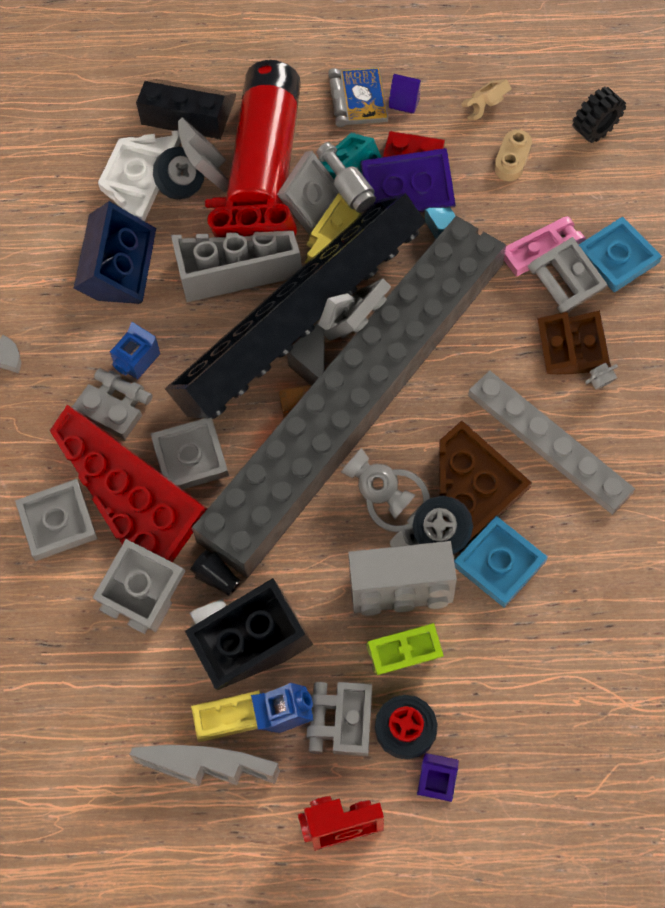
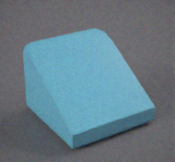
(438, 219)

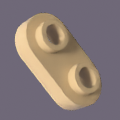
(514, 153)

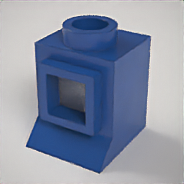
(135, 351)
(283, 708)

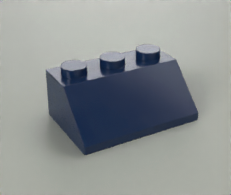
(115, 256)

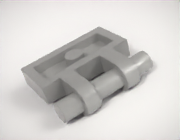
(109, 412)
(351, 718)

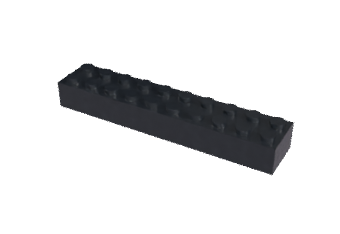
(295, 307)

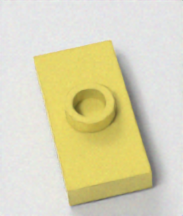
(224, 717)

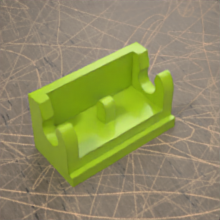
(404, 649)

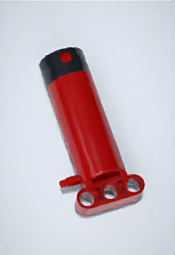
(260, 154)

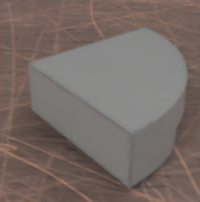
(334, 308)
(9, 355)

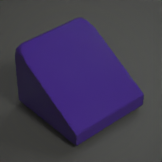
(404, 93)
(438, 777)

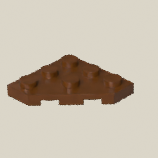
(477, 476)

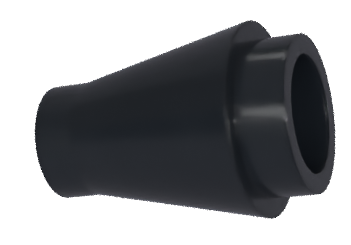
(215, 573)

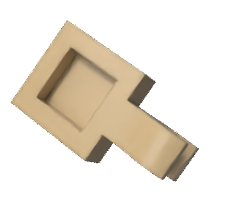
(489, 94)

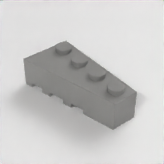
(234, 262)

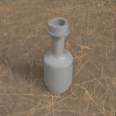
(349, 180)

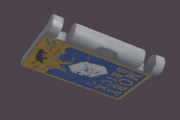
(358, 96)

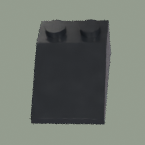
(248, 636)

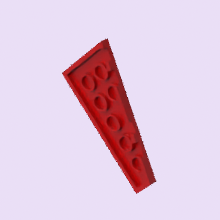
(127, 490)

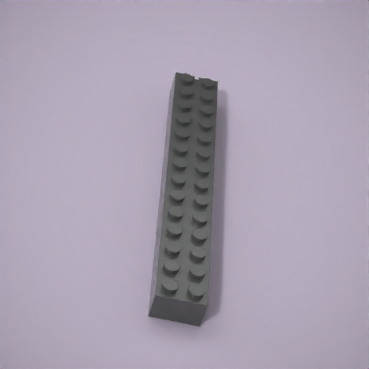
(348, 398)

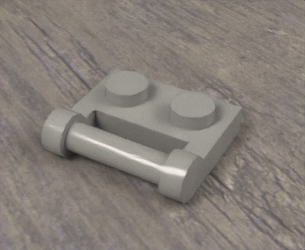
(574, 269)

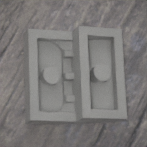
(202, 154)

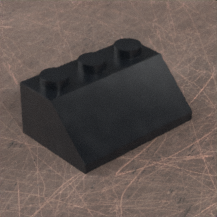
(166, 102)

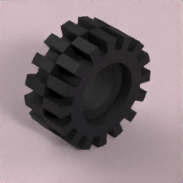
(599, 114)

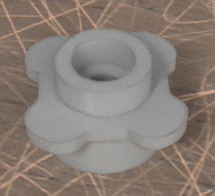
(602, 376)

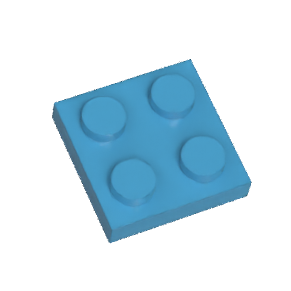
(620, 253)
(500, 561)

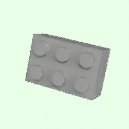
(402, 578)

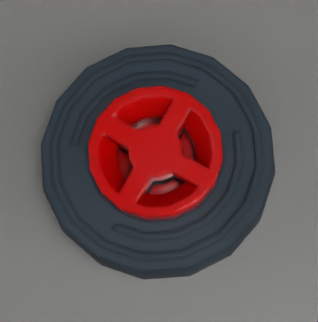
(409, 714)

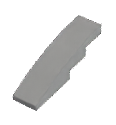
(192, 762)

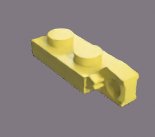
(332, 223)

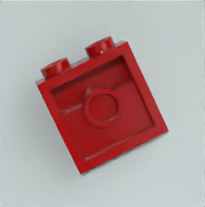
(328, 824)

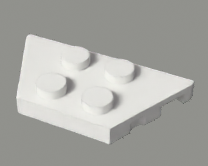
(130, 172)

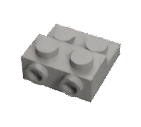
(138, 587)

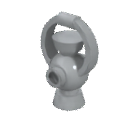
(389, 493)

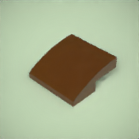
(573, 343)

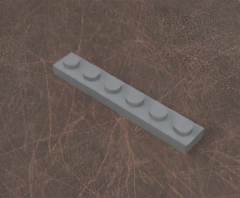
(551, 442)

